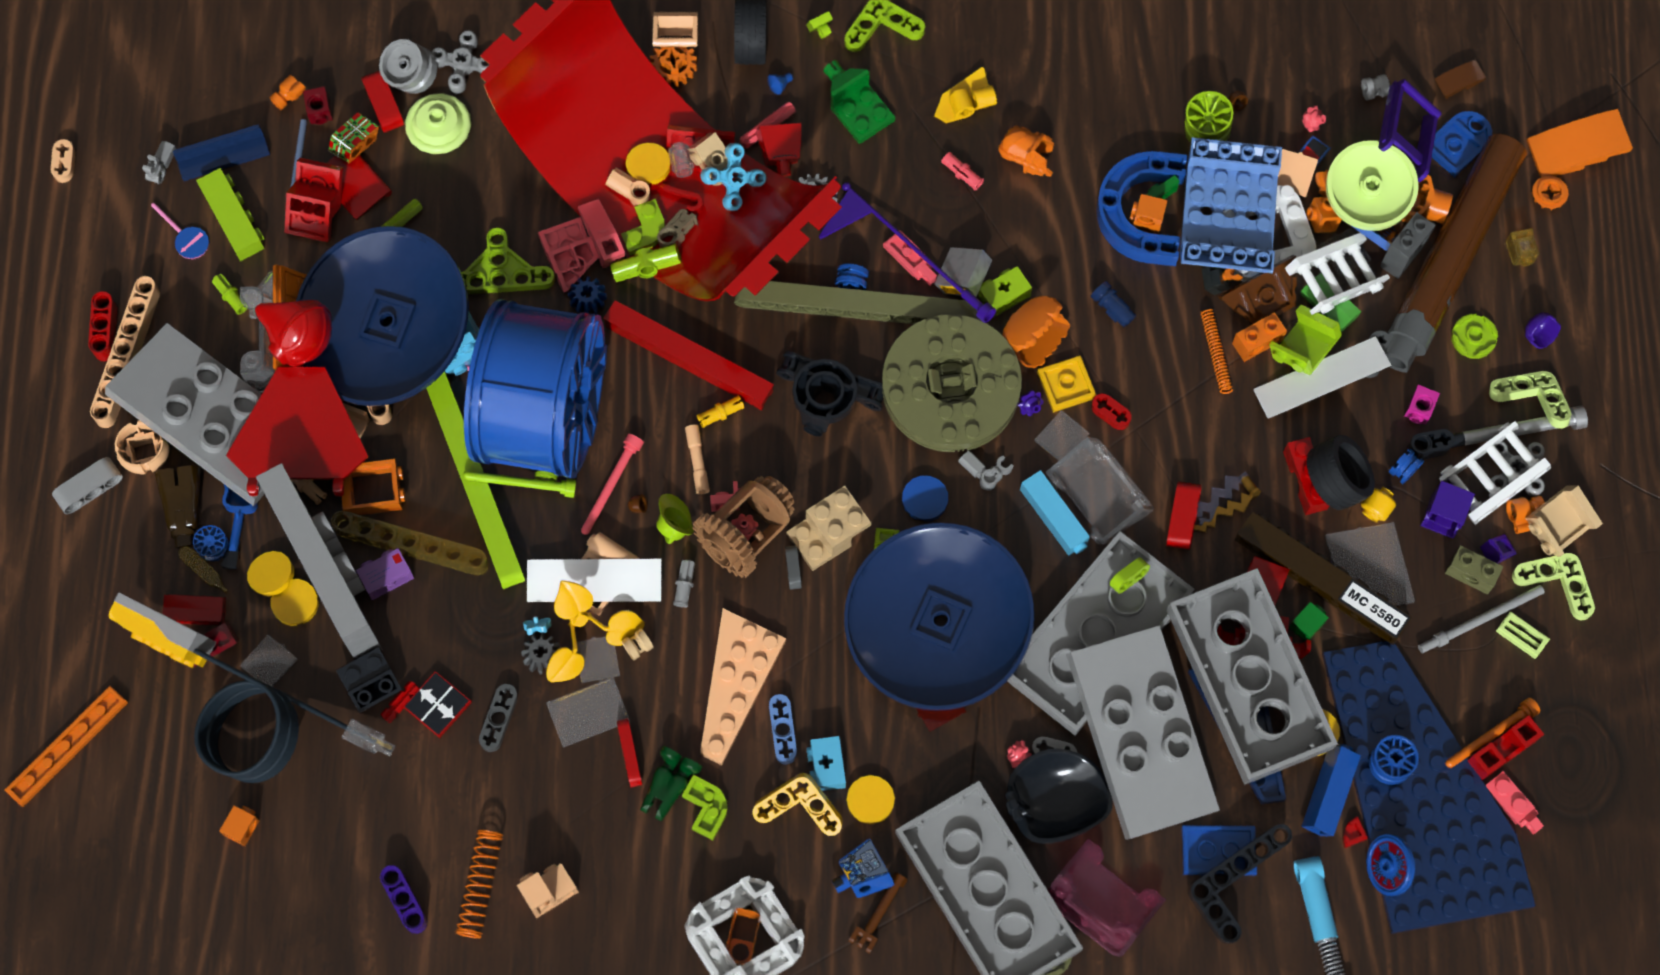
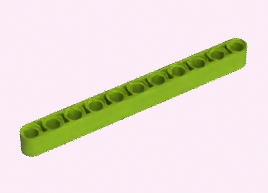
(477, 492)

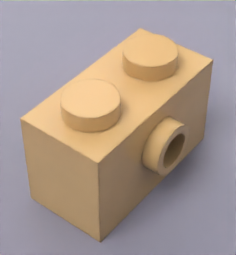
(709, 153)

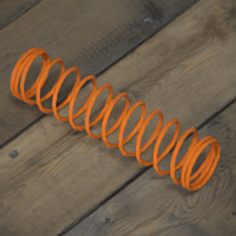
(488, 834)

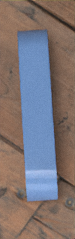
(789, 721)

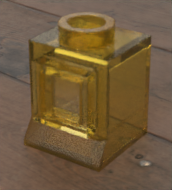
(1522, 247)

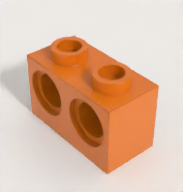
(1148, 214)
(1258, 336)

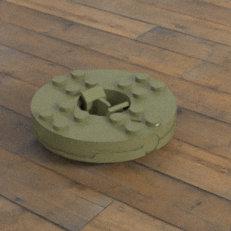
(951, 383)

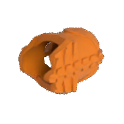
(1025, 149)

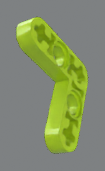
(882, 16)

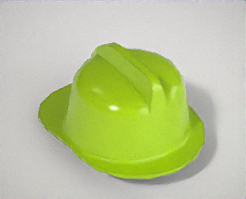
(674, 518)

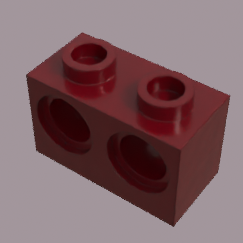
(224, 637)

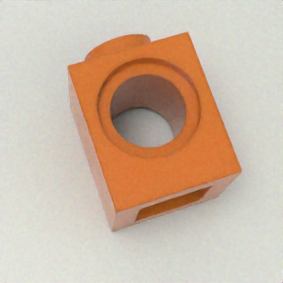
(239, 825)

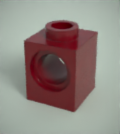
(314, 98)

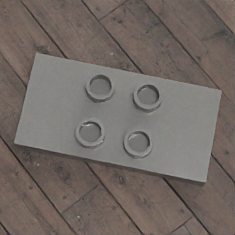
(188, 402)
(1090, 616)
(1142, 732)
(987, 887)

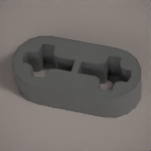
(793, 567)

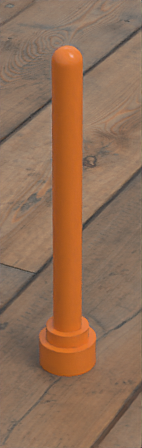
(1527, 708)

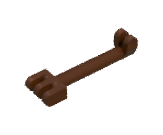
(866, 934)

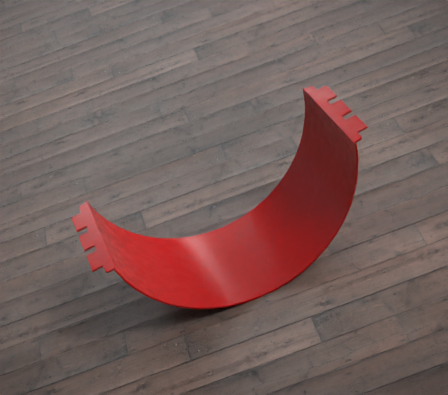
(587, 95)

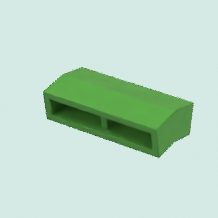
(1344, 313)

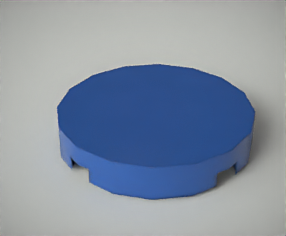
(925, 498)

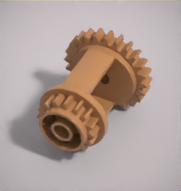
(726, 543)

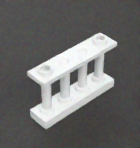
(1336, 251)
(1516, 481)

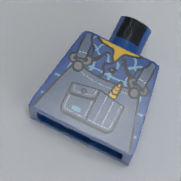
(863, 871)

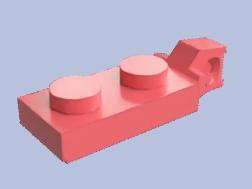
(910, 259)
(1514, 803)

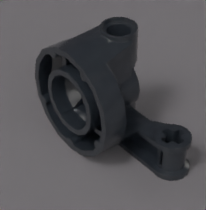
(814, 375)

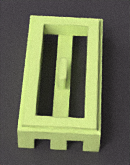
(1518, 642)

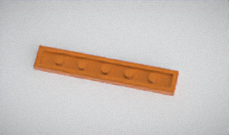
(66, 746)

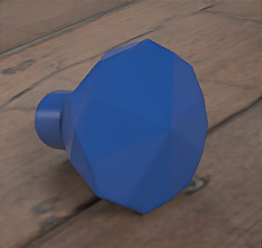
(778, 82)

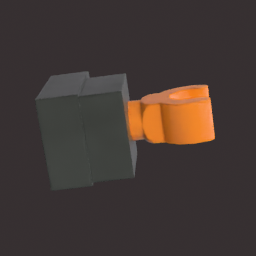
(1218, 280)

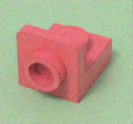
(721, 498)

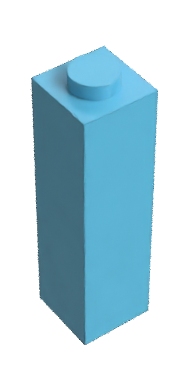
(1055, 513)

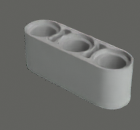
(87, 485)

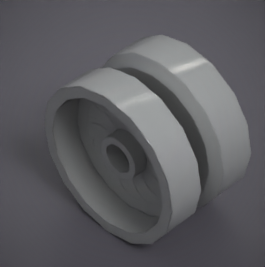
(408, 66)

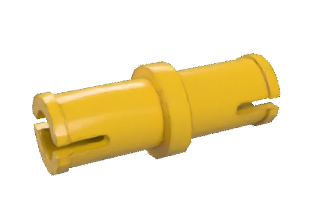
(720, 411)

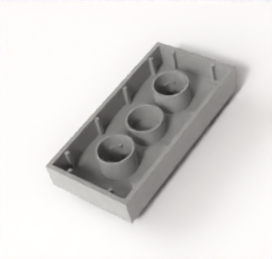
(1251, 676)

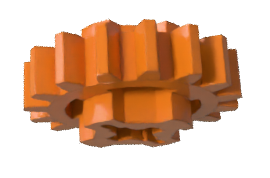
(683, 59)

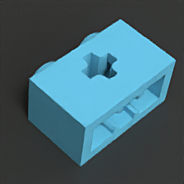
(829, 750)

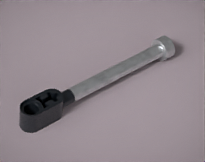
(1428, 439)

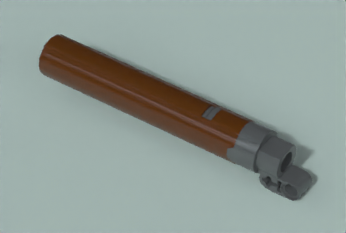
(1452, 252)

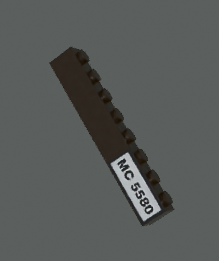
(1323, 578)

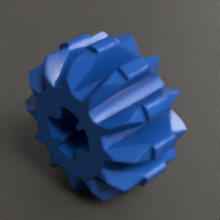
(587, 287)

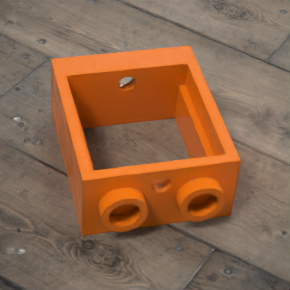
(374, 468)

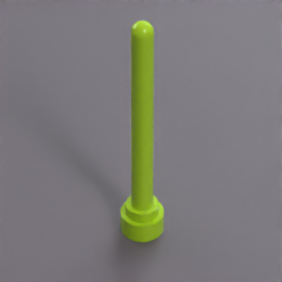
(564, 487)

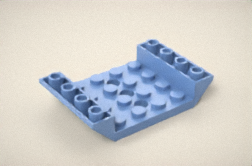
(1236, 179)

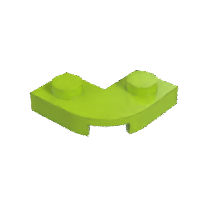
(645, 235)
(712, 803)

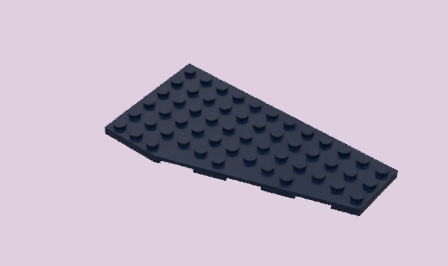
(1456, 831)

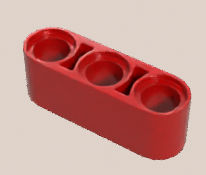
(382, 101)
(98, 317)
(1184, 515)

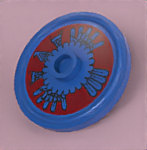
(1390, 865)

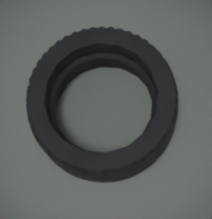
(750, 32)
(1340, 472)

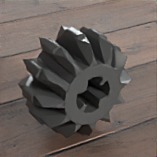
(535, 648)

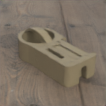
(678, 228)

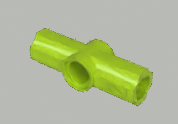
(646, 263)

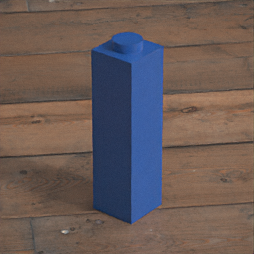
(1331, 790)

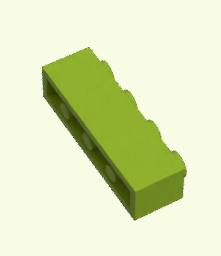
(230, 214)

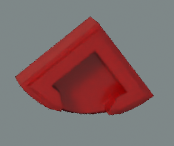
(1353, 833)

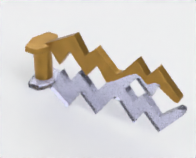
(1214, 509)

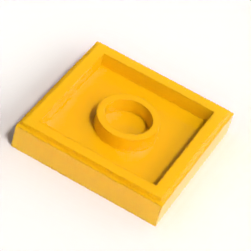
(1066, 383)

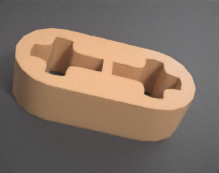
(68, 160)

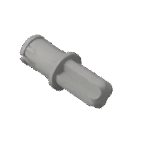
(684, 583)

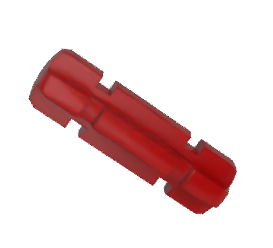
(399, 701)

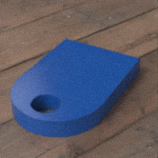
(1459, 143)

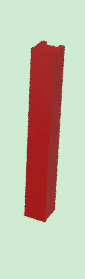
(688, 355)

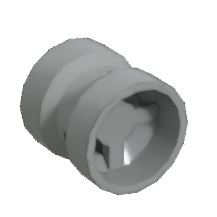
(1375, 87)

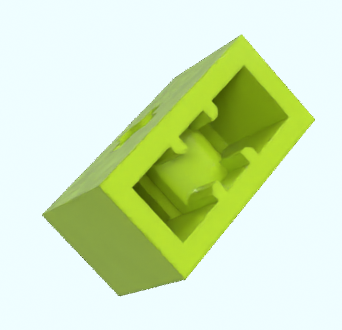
(1010, 280)

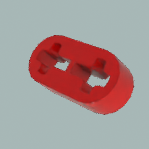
(1114, 407)

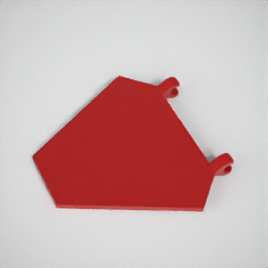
(302, 427)

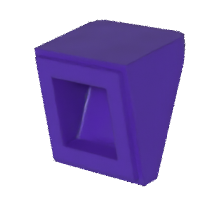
(1498, 549)

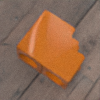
(749, 914)

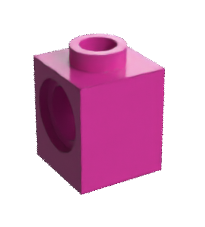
(1428, 399)

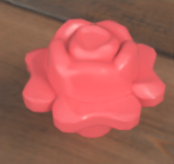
(1313, 118)
(745, 525)
(1017, 753)

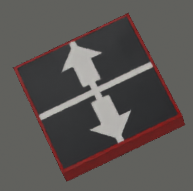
(437, 704)

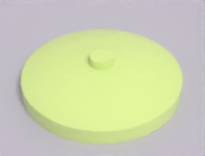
(1371, 186)

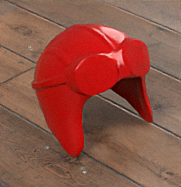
(296, 330)

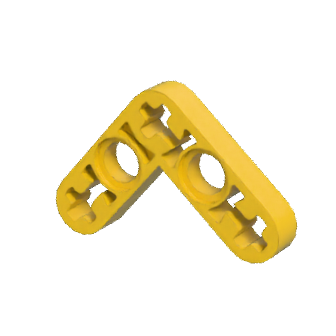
(804, 797)

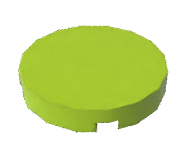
(1474, 336)

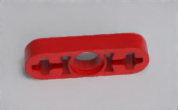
(629, 752)

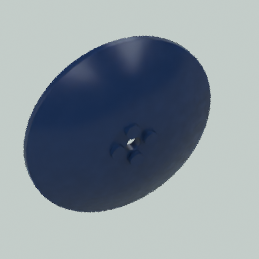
(378, 277)
(928, 575)

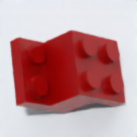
(313, 199)

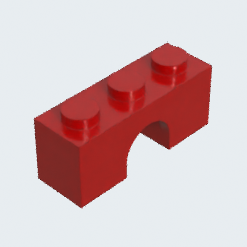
(1296, 458)
(1505, 747)

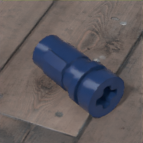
(1115, 306)

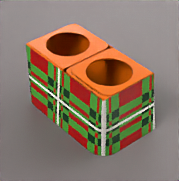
(353, 137)

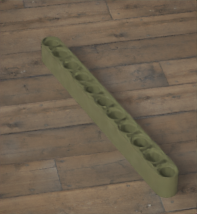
(851, 303)

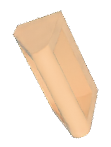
(675, 25)

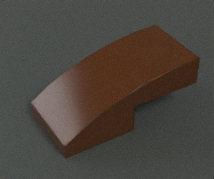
(1459, 78)

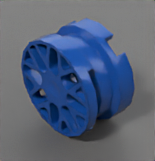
(852, 277)
(1406, 466)
(211, 543)

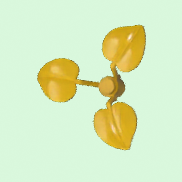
(572, 604)

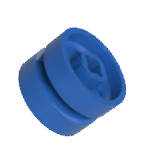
(1403, 753)

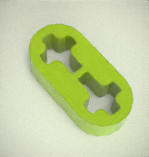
(1129, 575)

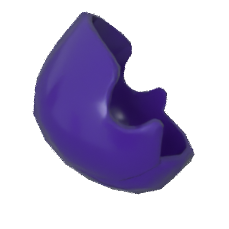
(1542, 330)

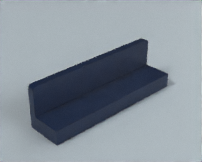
(221, 152)

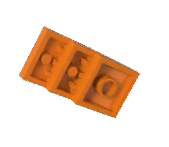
(1579, 144)

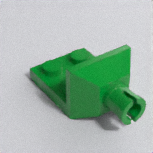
(857, 102)

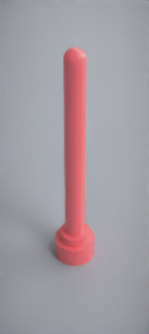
(631, 446)

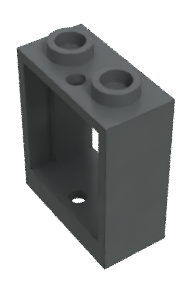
(1407, 245)

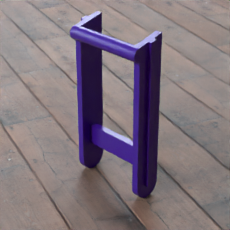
(1389, 136)

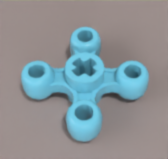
(725, 176)

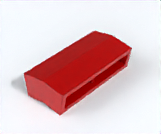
(195, 609)

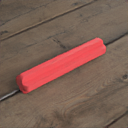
(775, 118)

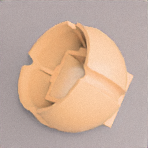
(136, 436)

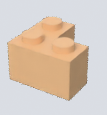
(548, 890)

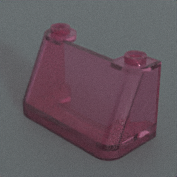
(1102, 902)

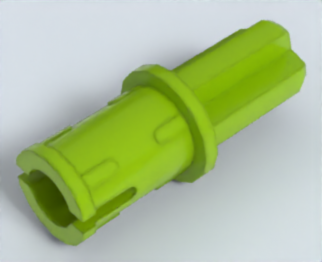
(229, 293)

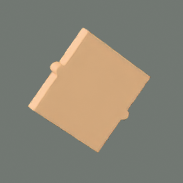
(1296, 171)

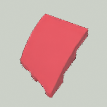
(568, 251)

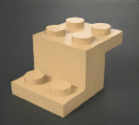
(828, 528)

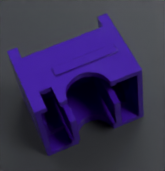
(1447, 509)

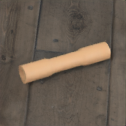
(699, 474)

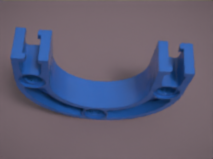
(1111, 219)

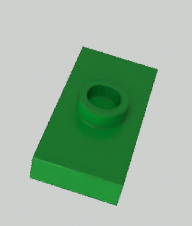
(1165, 189)

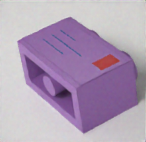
(384, 573)

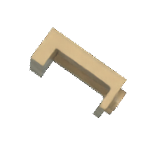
(1562, 520)

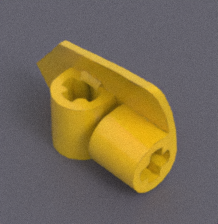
(966, 97)

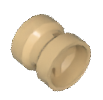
(641, 641)

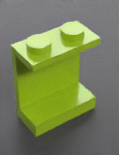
(1307, 341)

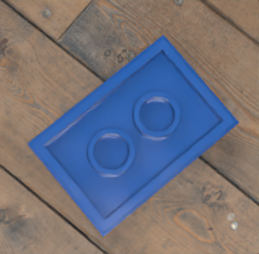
(1209, 845)

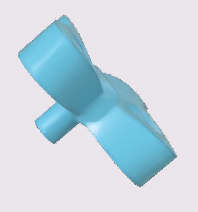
(534, 625)

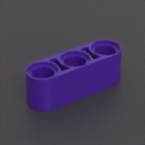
(397, 889)

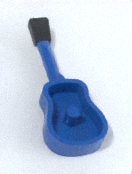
(239, 506)

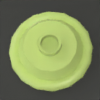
(438, 123)

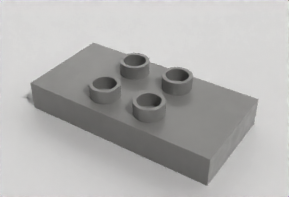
(316, 548)

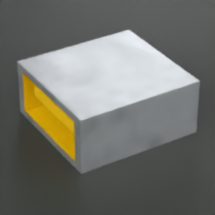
(966, 268)

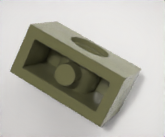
(1474, 570)

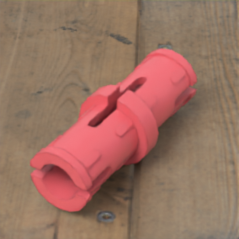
(962, 171)

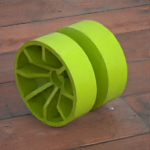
(1208, 117)

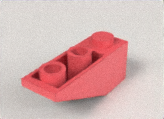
(602, 233)

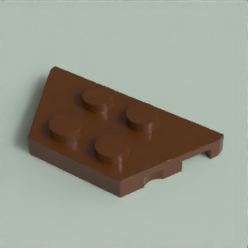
(1263, 293)

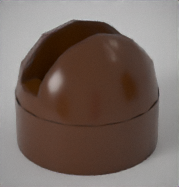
(1243, 100)
(638, 504)

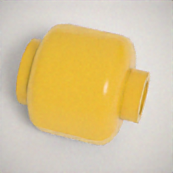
(1378, 505)

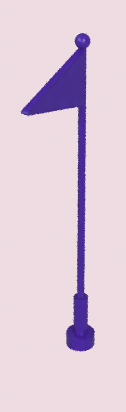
(855, 208)

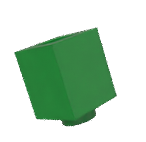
(1309, 621)

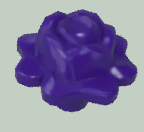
(1030, 403)

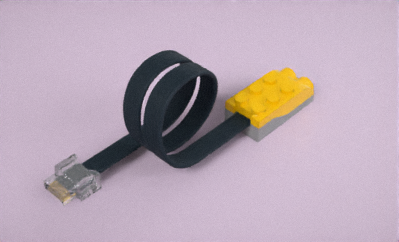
(194, 648)

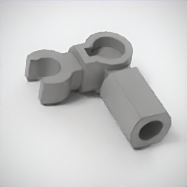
(157, 164)
(989, 477)

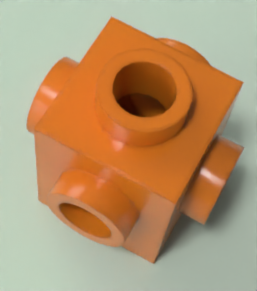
(1322, 216)

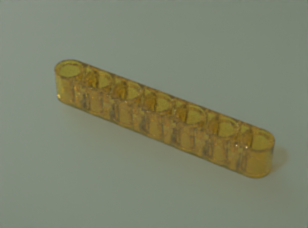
(402, 534)

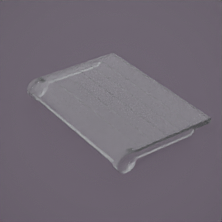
(587, 712)

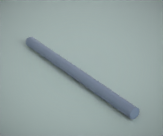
(299, 149)

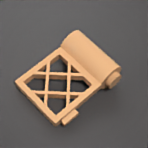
(605, 548)

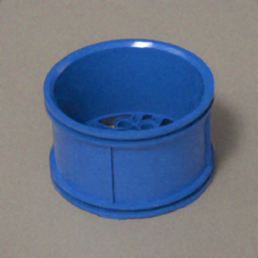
(534, 388)

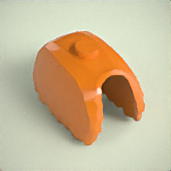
(1036, 330)

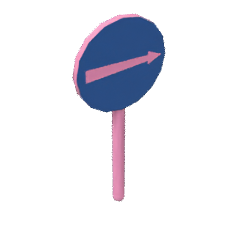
(191, 241)

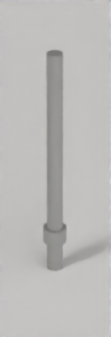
(1442, 638)

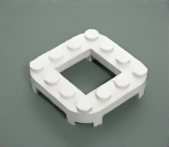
(1295, 224)
(772, 915)

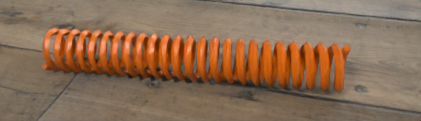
(1217, 353)

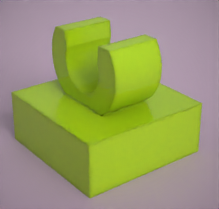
(820, 23)

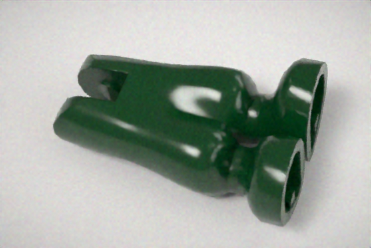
(667, 785)

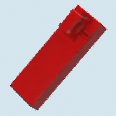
(692, 135)

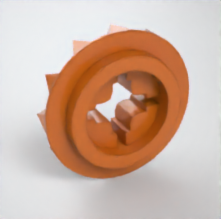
(1556, 186)

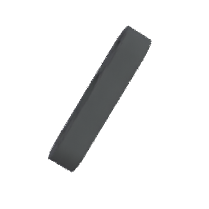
(498, 699)

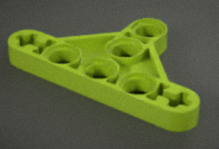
(509, 269)

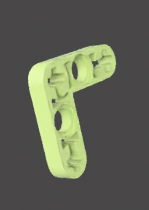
(1540, 384)
(1560, 572)

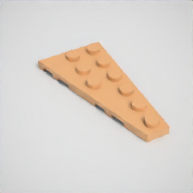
(740, 669)

